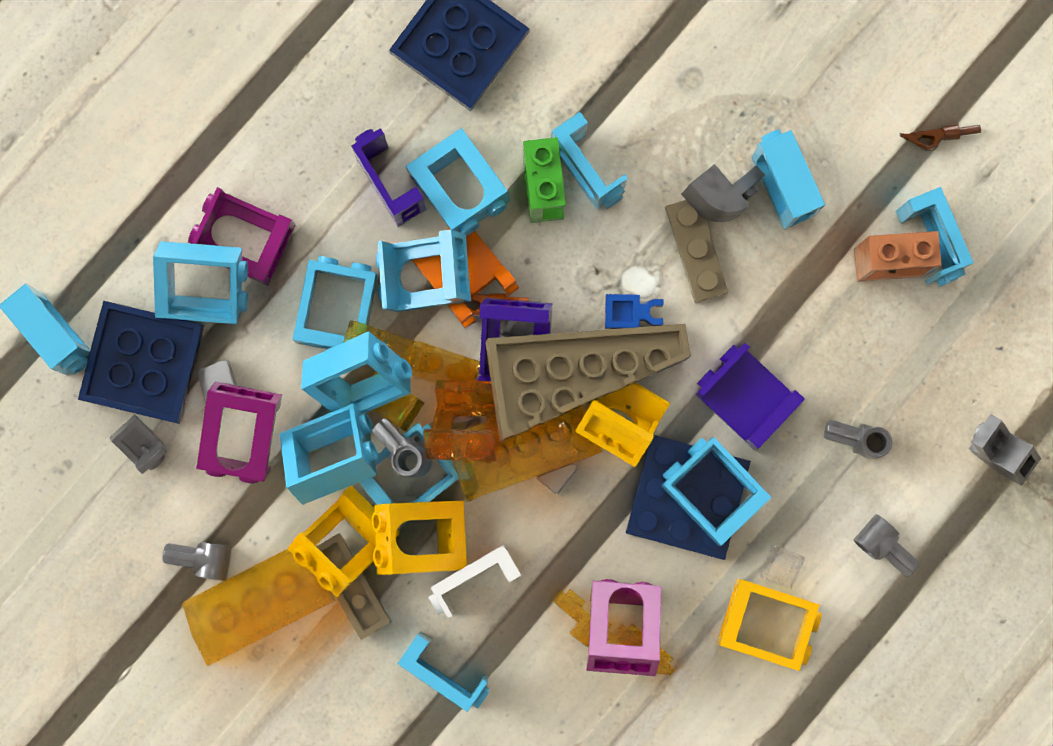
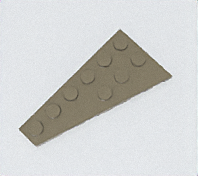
(558, 372)

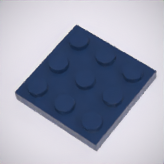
(459, 45)
(141, 362)
(706, 486)

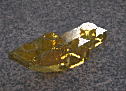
(426, 360)
(632, 636)

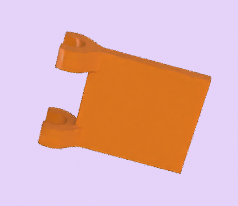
(483, 270)

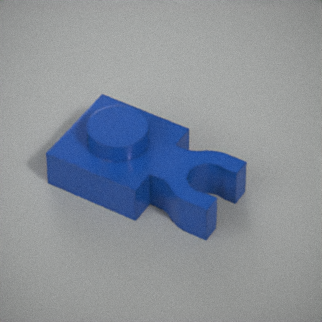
(627, 311)

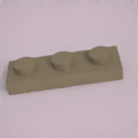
(696, 252)
(358, 598)

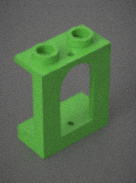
(543, 179)

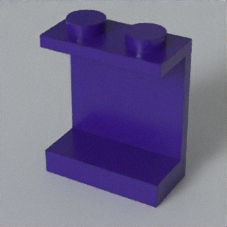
(402, 208)
(747, 396)

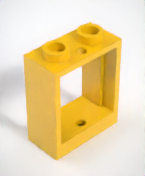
(735, 613)

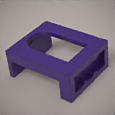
(495, 310)

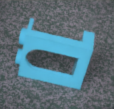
(568, 135)
(440, 156)
(924, 206)
(454, 265)
(438, 681)

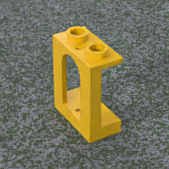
(627, 439)
(358, 514)
(450, 537)

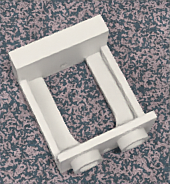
(498, 556)

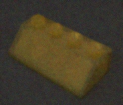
(527, 456)
(253, 606)

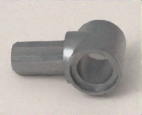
(856, 437)
(400, 449)
(881, 540)
(207, 560)

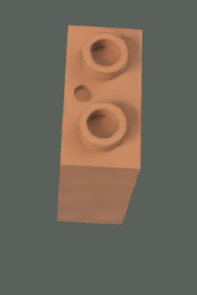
(908, 253)

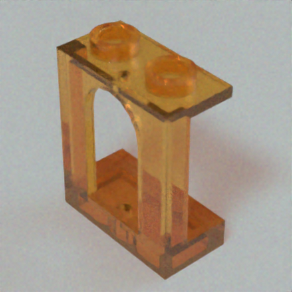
(462, 399)

